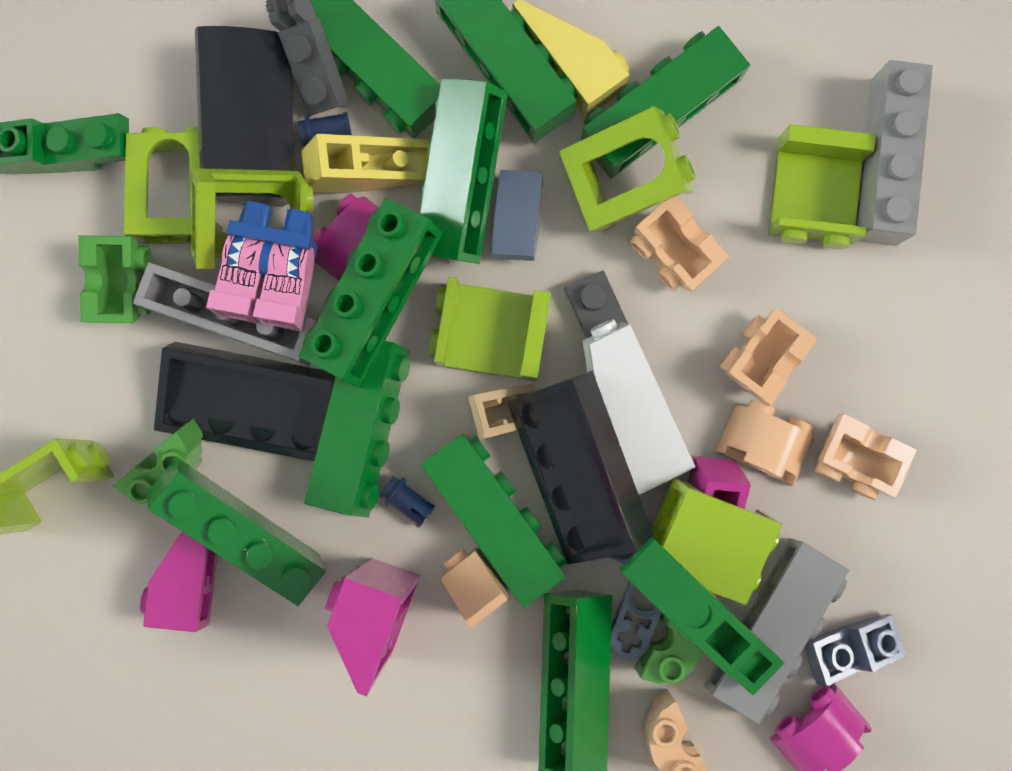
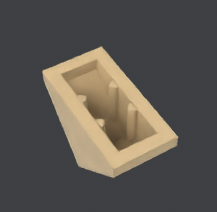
(492, 411)

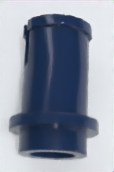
(332, 125)
(406, 501)

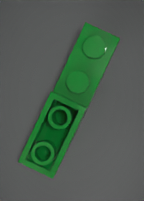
(62, 145)
(701, 616)

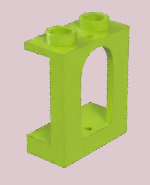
(137, 156)
(671, 182)
(207, 243)

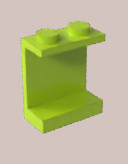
(818, 185)
(490, 330)
(78, 458)
(716, 539)

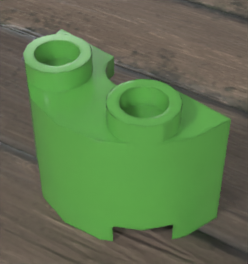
(112, 277)
(182, 444)
(669, 658)

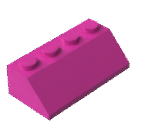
(368, 617)

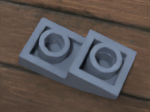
(516, 215)
(854, 648)

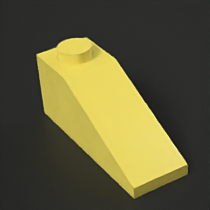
(579, 56)
(363, 163)

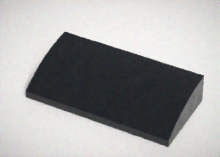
(244, 104)
(243, 399)
(581, 470)

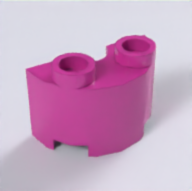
(343, 234)
(823, 736)

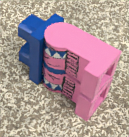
(266, 269)

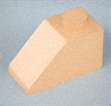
(473, 585)

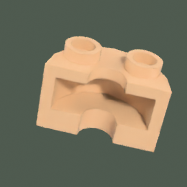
(677, 246)
(768, 355)
(766, 441)
(864, 458)
(664, 736)

